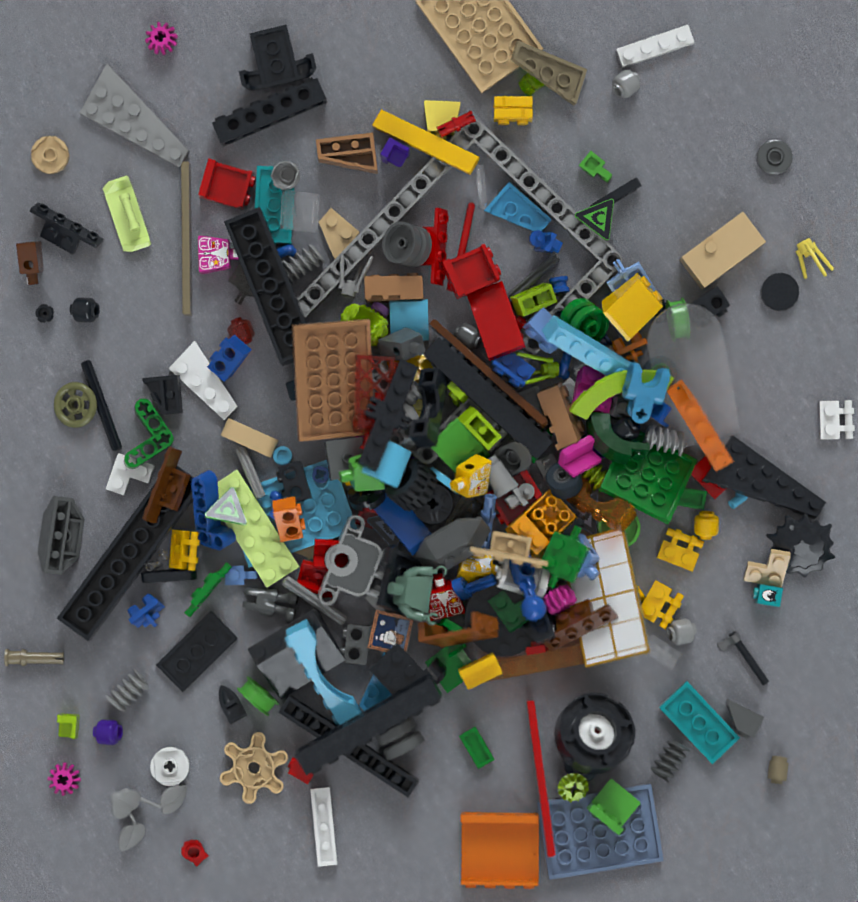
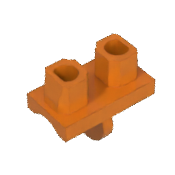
(637, 341)

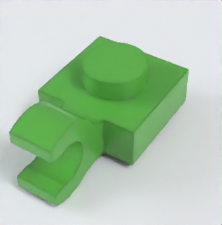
(594, 165)

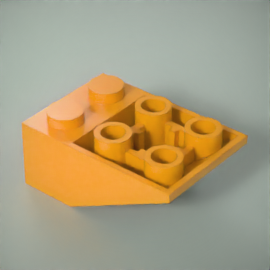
(541, 521)

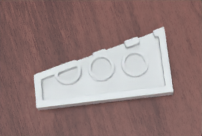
(202, 381)

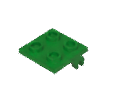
(453, 658)

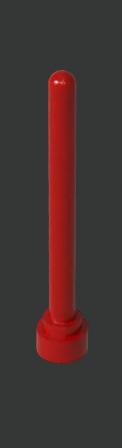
(465, 233)

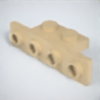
(509, 547)

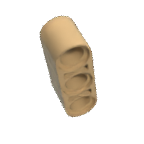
(249, 437)

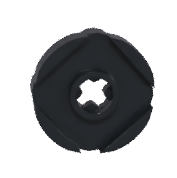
(361, 500)

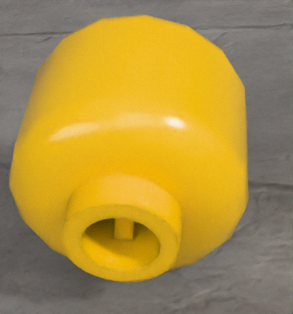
(706, 525)

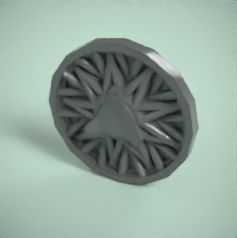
(774, 157)

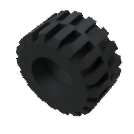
(414, 487)

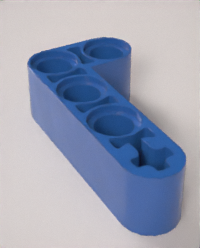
(205, 495)

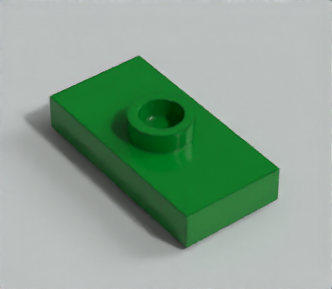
(693, 499)
(476, 747)

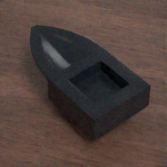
(231, 704)

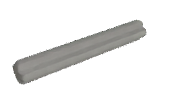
(312, 599)

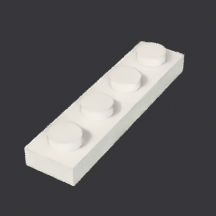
(655, 46)
(323, 826)

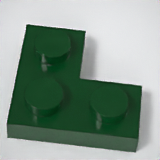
(507, 611)

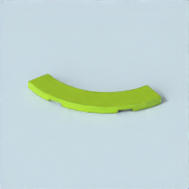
(604, 389)

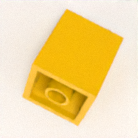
(632, 305)

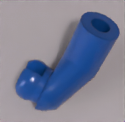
(287, 249)
(564, 365)

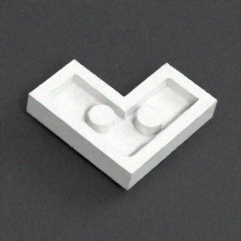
(121, 474)

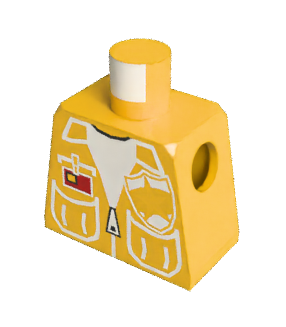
(472, 477)
(476, 568)

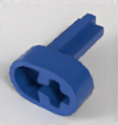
(465, 590)

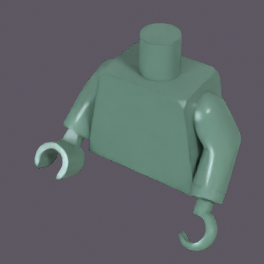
(414, 591)

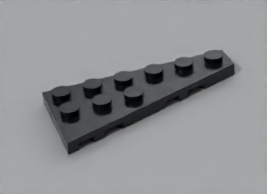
(763, 481)

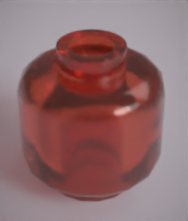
(242, 329)

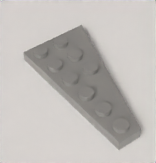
(124, 113)

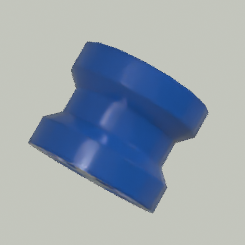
(559, 284)

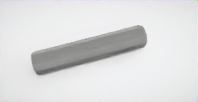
(250, 472)

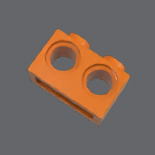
(288, 519)

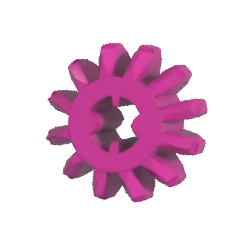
(168, 39)
(559, 599)
(63, 786)

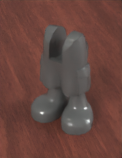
(266, 602)

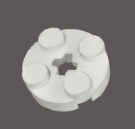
(178, 773)

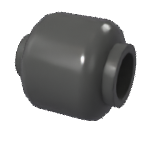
(469, 336)

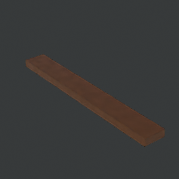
(486, 371)

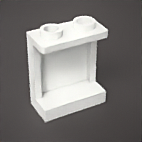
(506, 581)

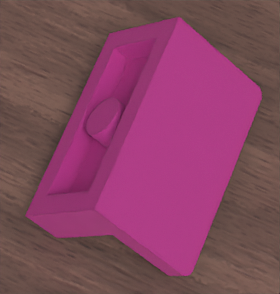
(579, 457)

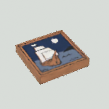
(389, 630)

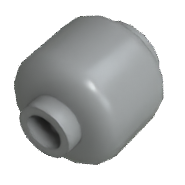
(626, 84)
(681, 631)

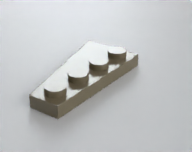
(555, 73)

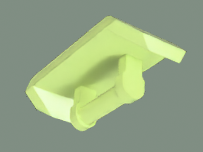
(126, 214)

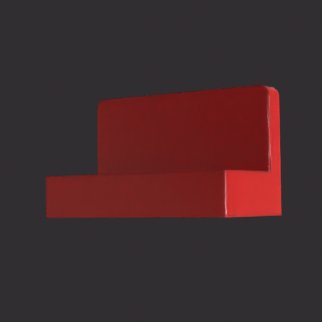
(320, 548)

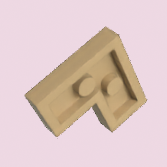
(770, 573)

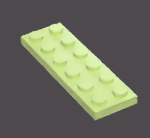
(258, 537)

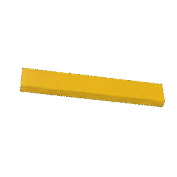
(425, 142)

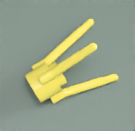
(808, 249)

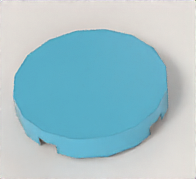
(443, 479)

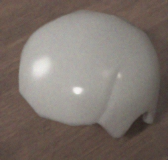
(285, 175)

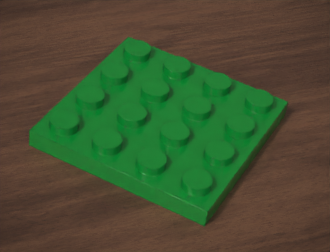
(650, 483)

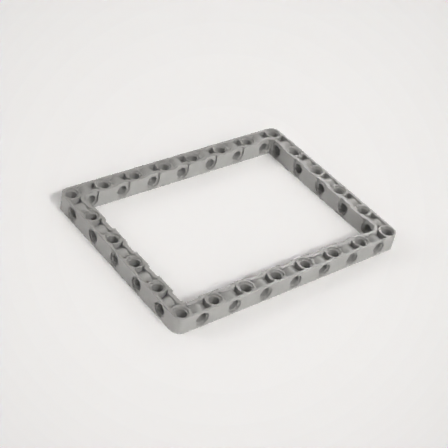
(410, 194)

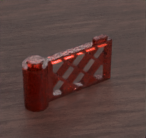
(361, 423)

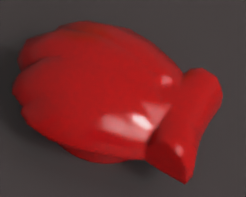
(193, 852)

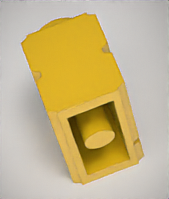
(513, 109)

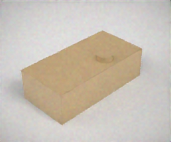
(722, 250)

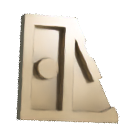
(337, 232)

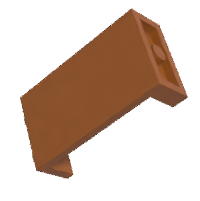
(482, 628)

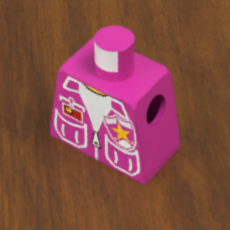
(214, 254)

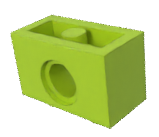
(479, 427)

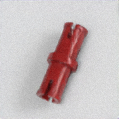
(456, 124)

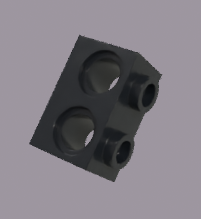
(705, 301)
(298, 481)

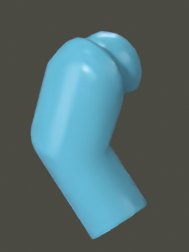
(737, 500)

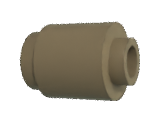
(778, 769)

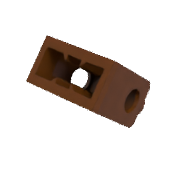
(30, 252)

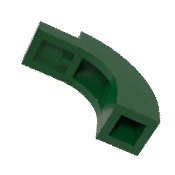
(609, 444)

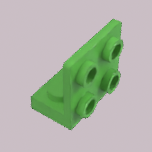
(613, 805)

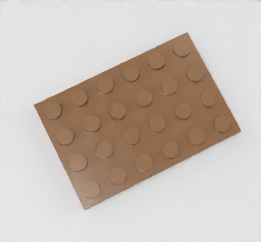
(326, 376)

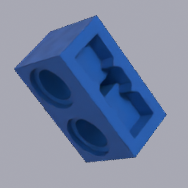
(228, 357)

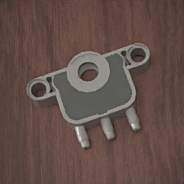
(360, 568)

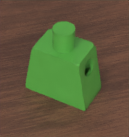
(359, 480)

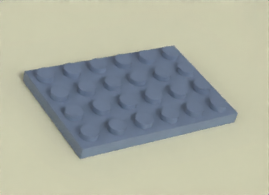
(590, 846)

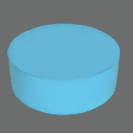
(282, 455)

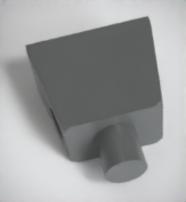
(406, 343)

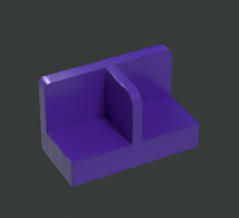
(394, 153)

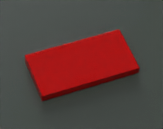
(496, 321)

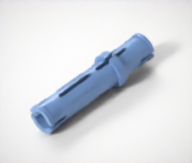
(488, 514)

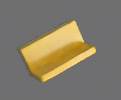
(480, 671)

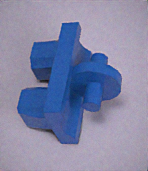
(545, 241)
(147, 614)

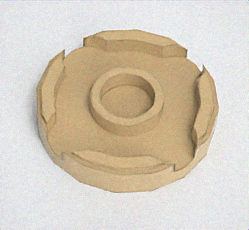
(50, 154)

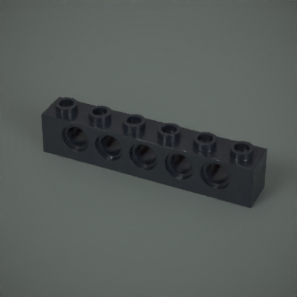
(280, 114)

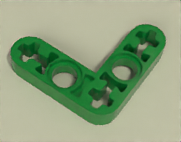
(154, 433)

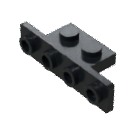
(63, 231)

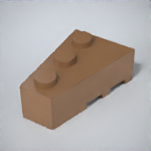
(556, 407)

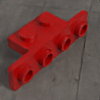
(439, 238)

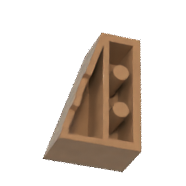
(349, 152)
(393, 288)

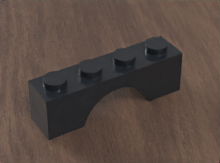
(426, 428)

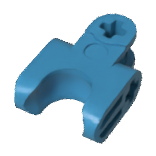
(644, 395)

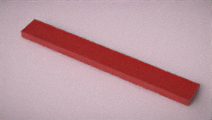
(540, 779)

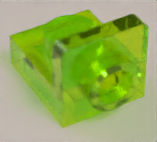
(530, 84)

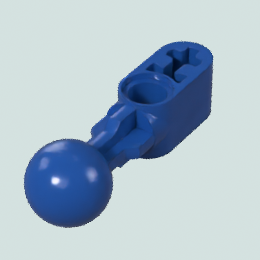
(532, 607)

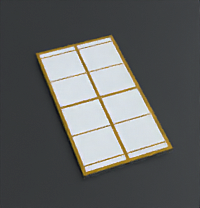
(618, 588)

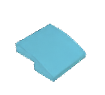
(410, 314)
(391, 465)

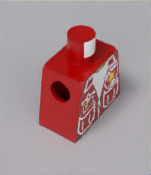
(443, 599)

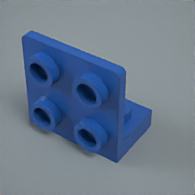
(513, 368)

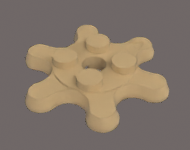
(253, 781)

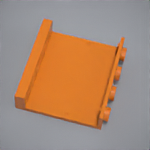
(699, 425)
(500, 849)

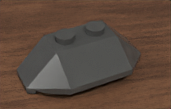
(60, 535)
(452, 543)

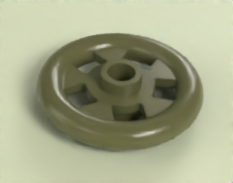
(60, 404)

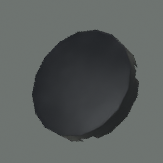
(779, 291)

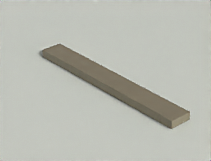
(186, 239)

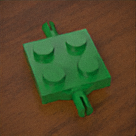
(565, 556)
(211, 582)

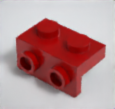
(312, 578)

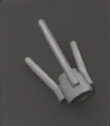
(351, 287)

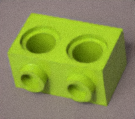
(533, 299)

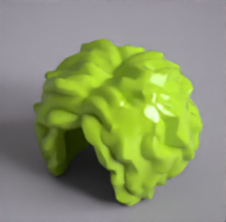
(378, 324)

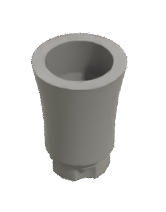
(500, 478)

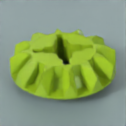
(568, 782)

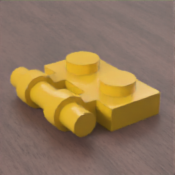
(179, 550)
(677, 555)
(655, 602)

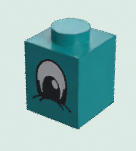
(767, 595)

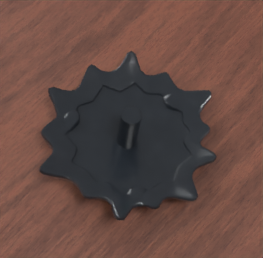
(806, 542)

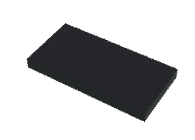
(196, 651)

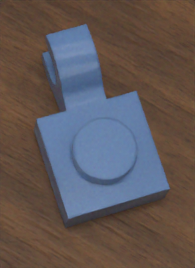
(237, 575)

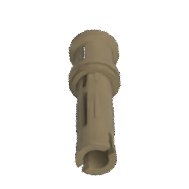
(23, 657)

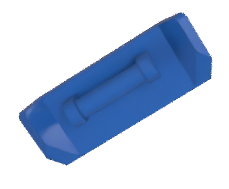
(403, 524)

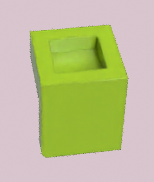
(68, 725)

